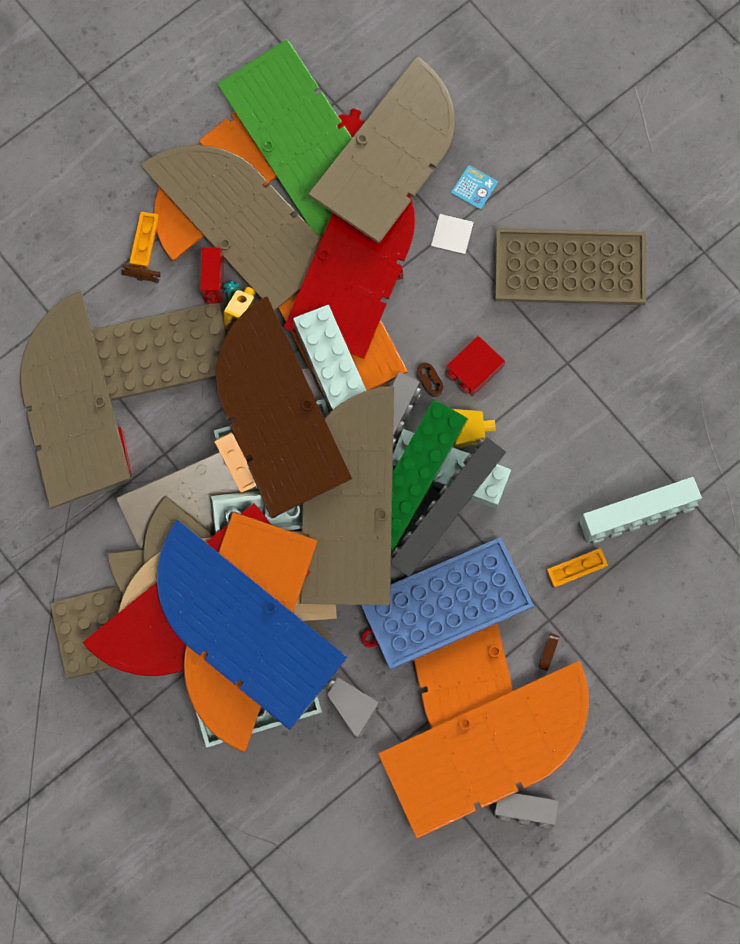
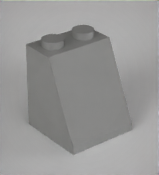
(352, 706)

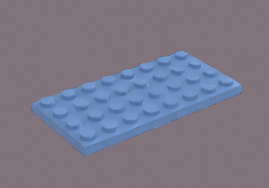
(448, 603)

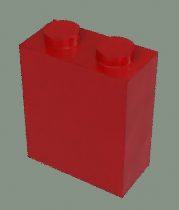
(212, 275)
(474, 366)

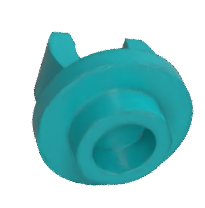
(229, 287)

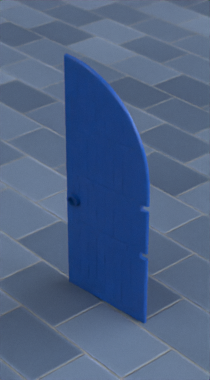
(242, 628)

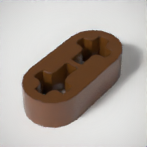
(426, 381)
(548, 651)

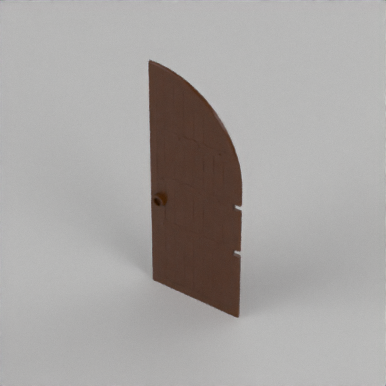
(275, 413)

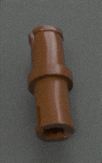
(141, 273)

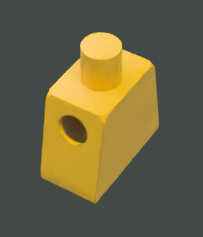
(238, 305)
(474, 429)

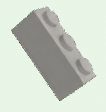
(527, 810)

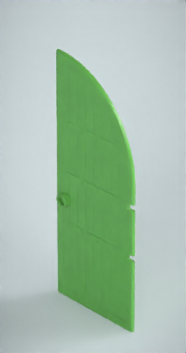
(289, 124)

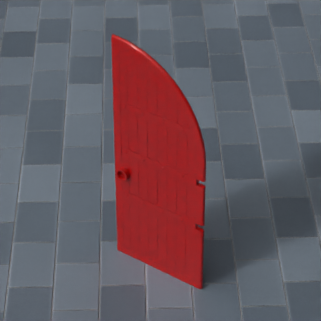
(353, 276)
(140, 636)

